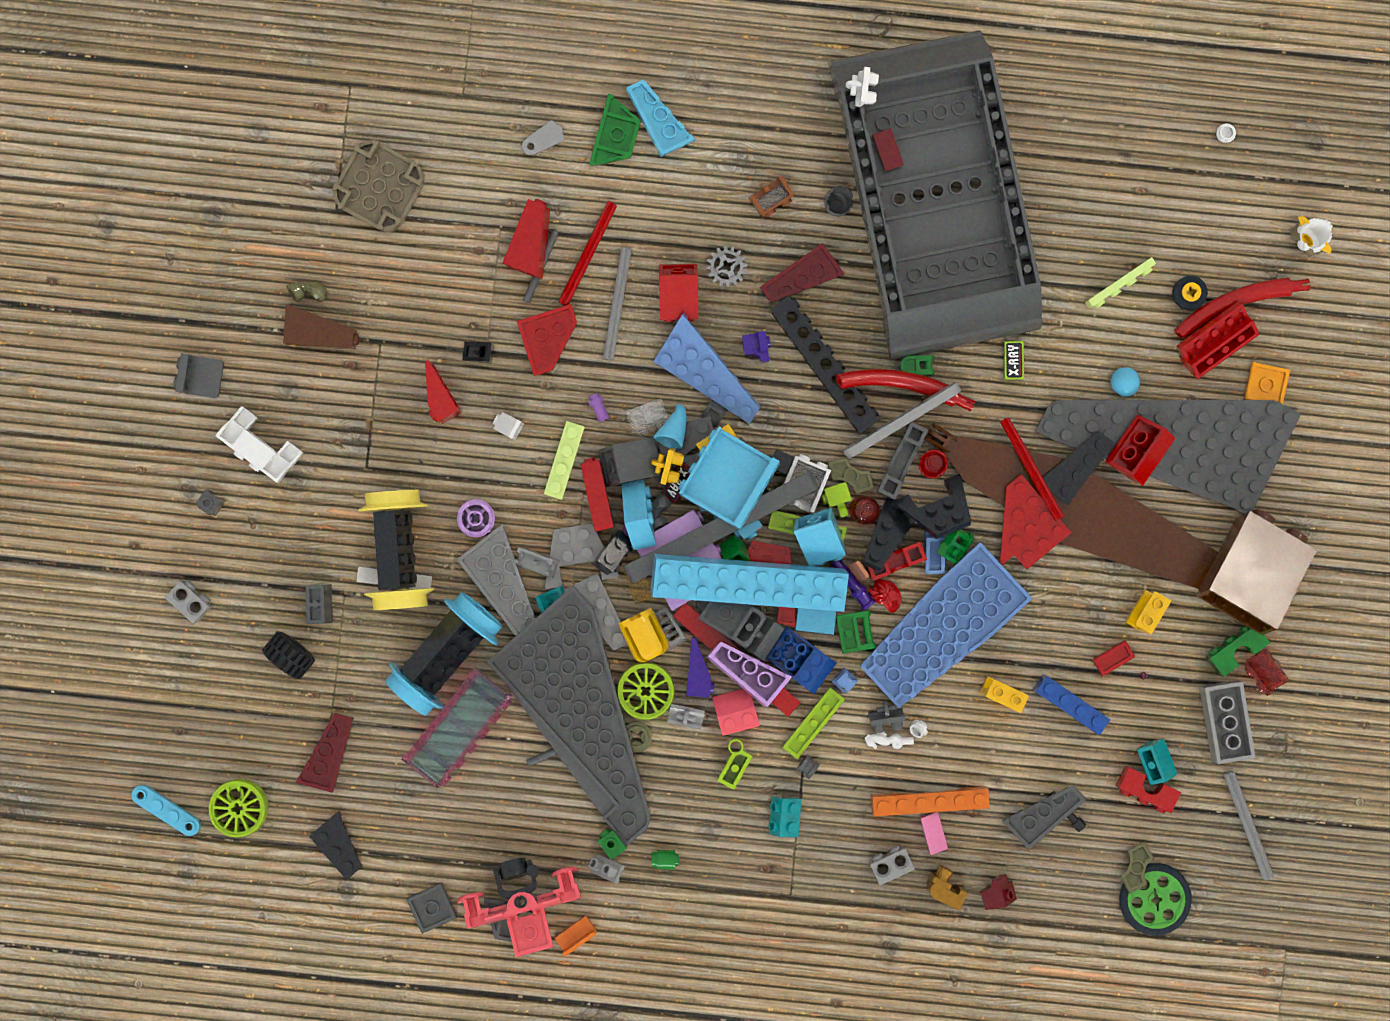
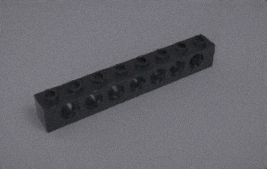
(780, 314)

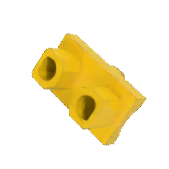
(672, 458)

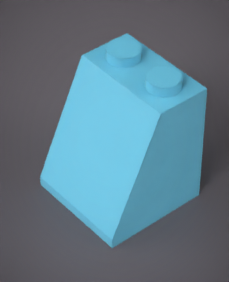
(820, 537)

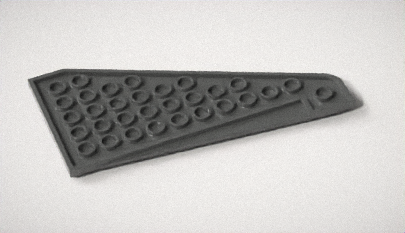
(1219, 448)
(569, 692)

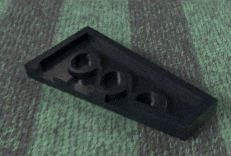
(1076, 468)
(887, 535)

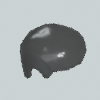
(838, 201)

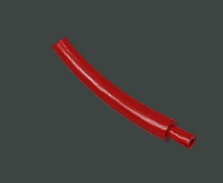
(1251, 293)
(903, 380)

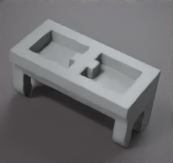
(536, 562)

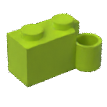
(734, 766)

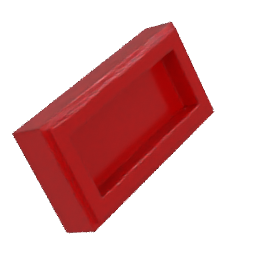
(1113, 658)

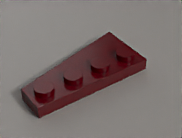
(809, 271)
(325, 762)

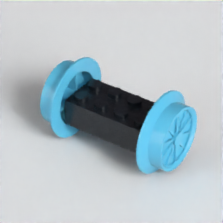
(442, 653)

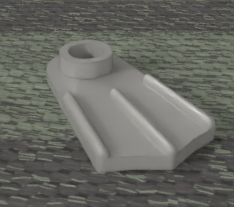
(544, 138)

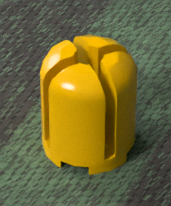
(644, 636)

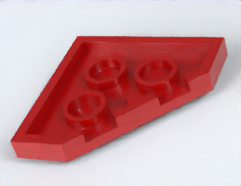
(546, 337)

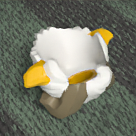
(1312, 235)

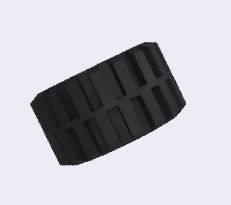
(288, 655)

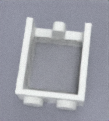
(820, 472)

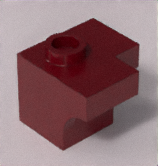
(999, 894)

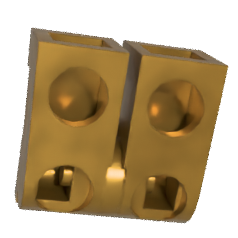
(942, 890)

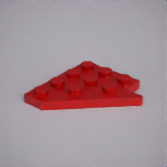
(1028, 525)

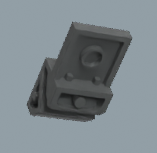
(743, 626)

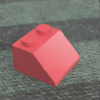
(735, 711)

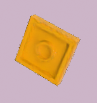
(1266, 383)

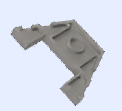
(574, 546)

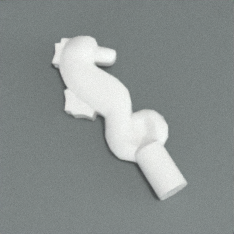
(881, 738)

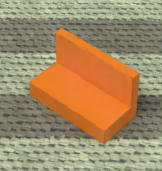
(575, 935)

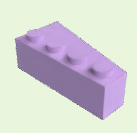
(749, 673)

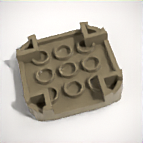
(378, 186)

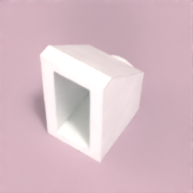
(507, 425)

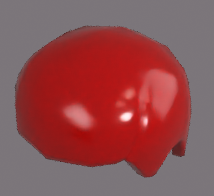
(933, 464)

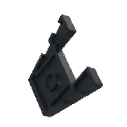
(941, 515)

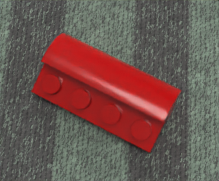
(1217, 340)

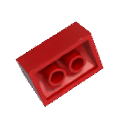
(1140, 449)

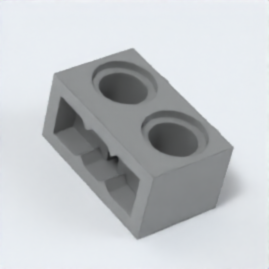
(185, 605)
(893, 870)

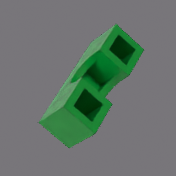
(1223, 658)

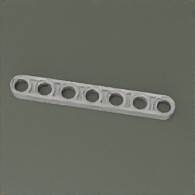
(902, 420)

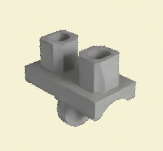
(685, 716)
(606, 868)

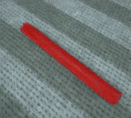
(587, 253)
(1032, 469)

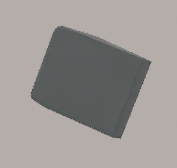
(716, 412)

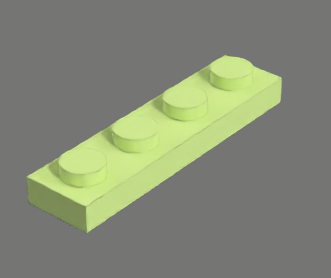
(1128, 279)
(564, 460)

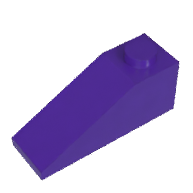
(699, 678)

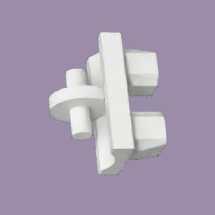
(860, 84)

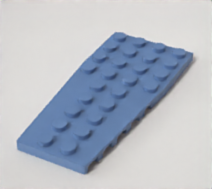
(945, 625)

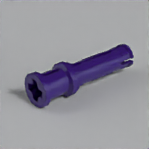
(858, 590)

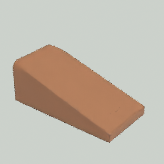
(858, 570)

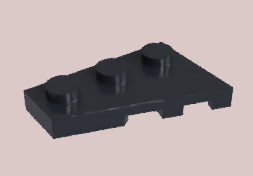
(336, 845)

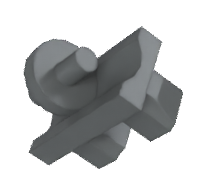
(887, 715)

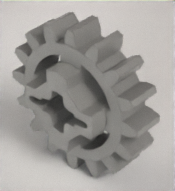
(721, 255)

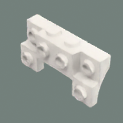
(257, 452)

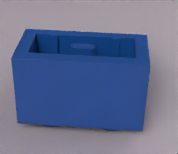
(801, 660)

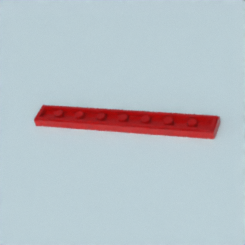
(710, 637)

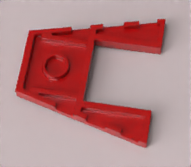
(779, 554)

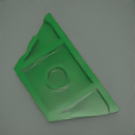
(615, 134)

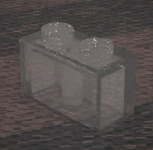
(647, 416)

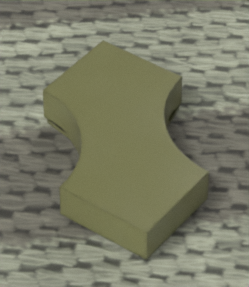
(859, 480)
(1134, 876)

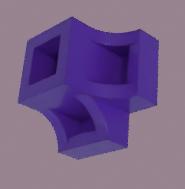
(757, 345)

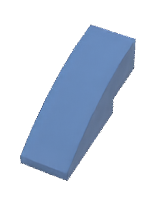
(935, 563)

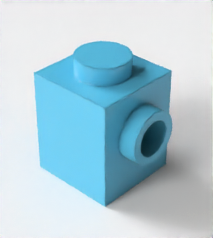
(748, 531)

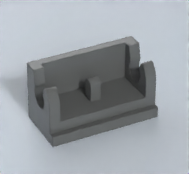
(319, 604)

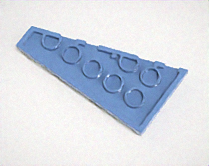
(700, 366)

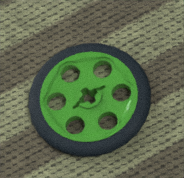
(1180, 908)

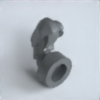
(659, 505)

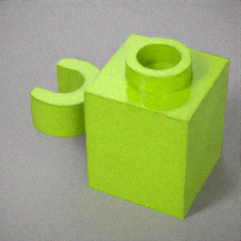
(837, 496)

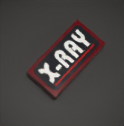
(671, 489)

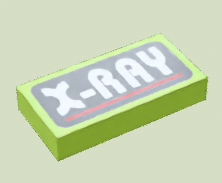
(1013, 360)

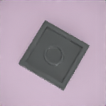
(431, 907)

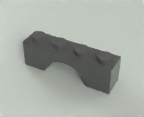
(901, 460)

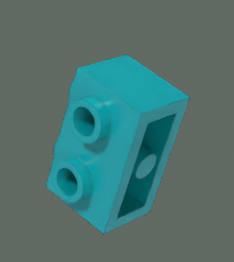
(1157, 761)

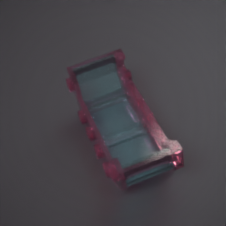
(457, 728)

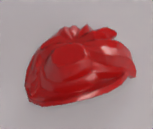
(886, 593)

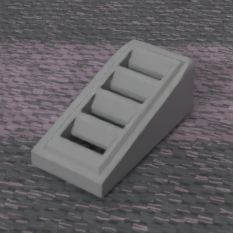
(678, 641)

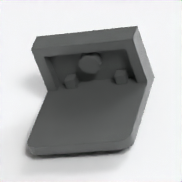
(198, 376)

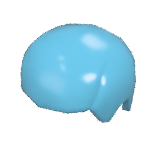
(1125, 382)

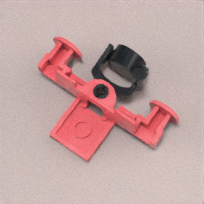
(529, 932)

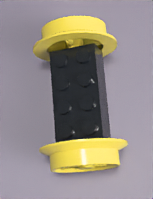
(395, 549)

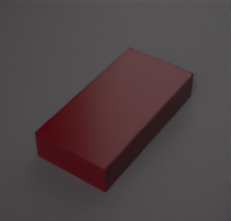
(887, 150)

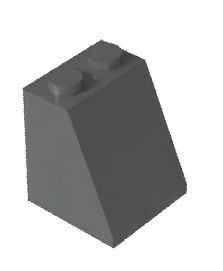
(629, 461)

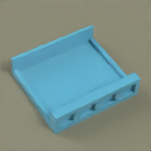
(728, 478)

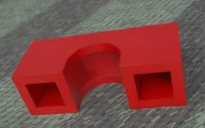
(898, 560)
(1162, 797)

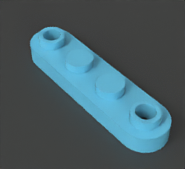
(166, 810)

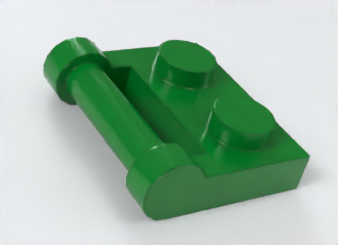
(952, 550)
(849, 632)

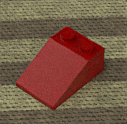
(439, 397)

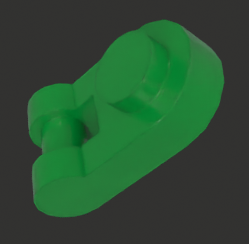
(912, 364)

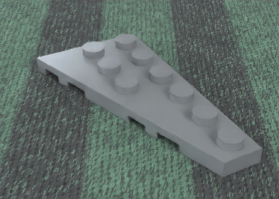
(498, 578)

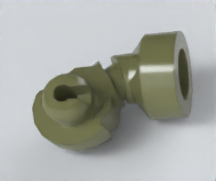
(298, 290)

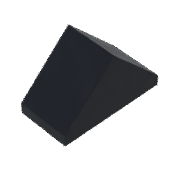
(478, 352)

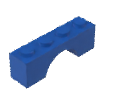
(1071, 704)

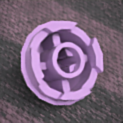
(475, 518)

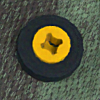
(1183, 296)

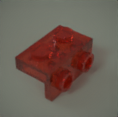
(1265, 672)

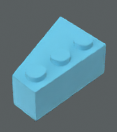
(638, 514)

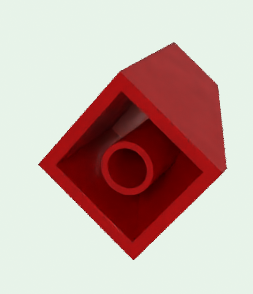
(678, 291)

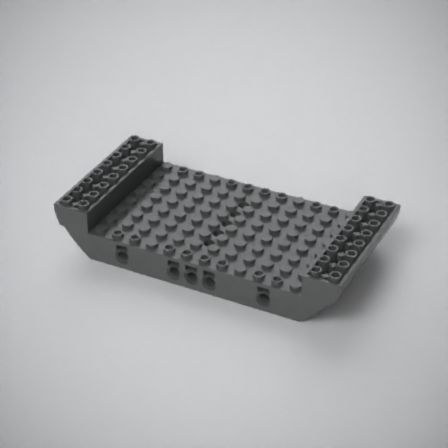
(953, 262)

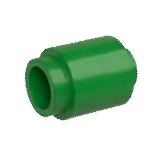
(665, 859)

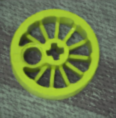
(631, 709)
(238, 784)

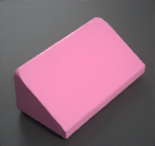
(933, 833)

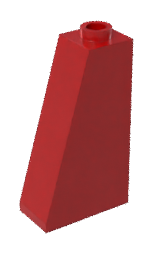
(529, 240)
(597, 495)

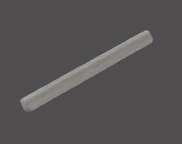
(617, 303)
(1248, 825)

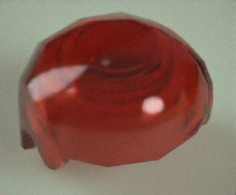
(864, 510)

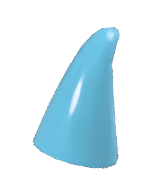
(674, 429)

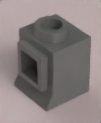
(209, 503)

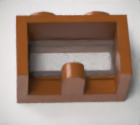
(772, 196)

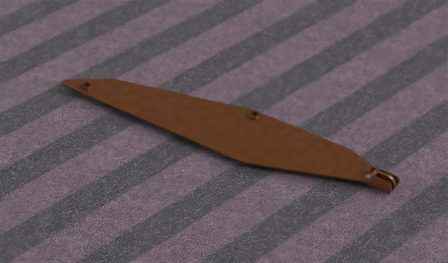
(1099, 515)

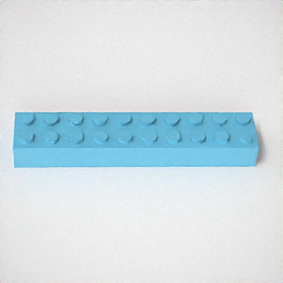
(749, 582)

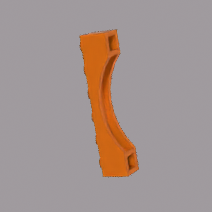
(928, 802)

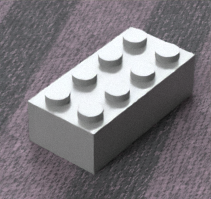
(1227, 722)

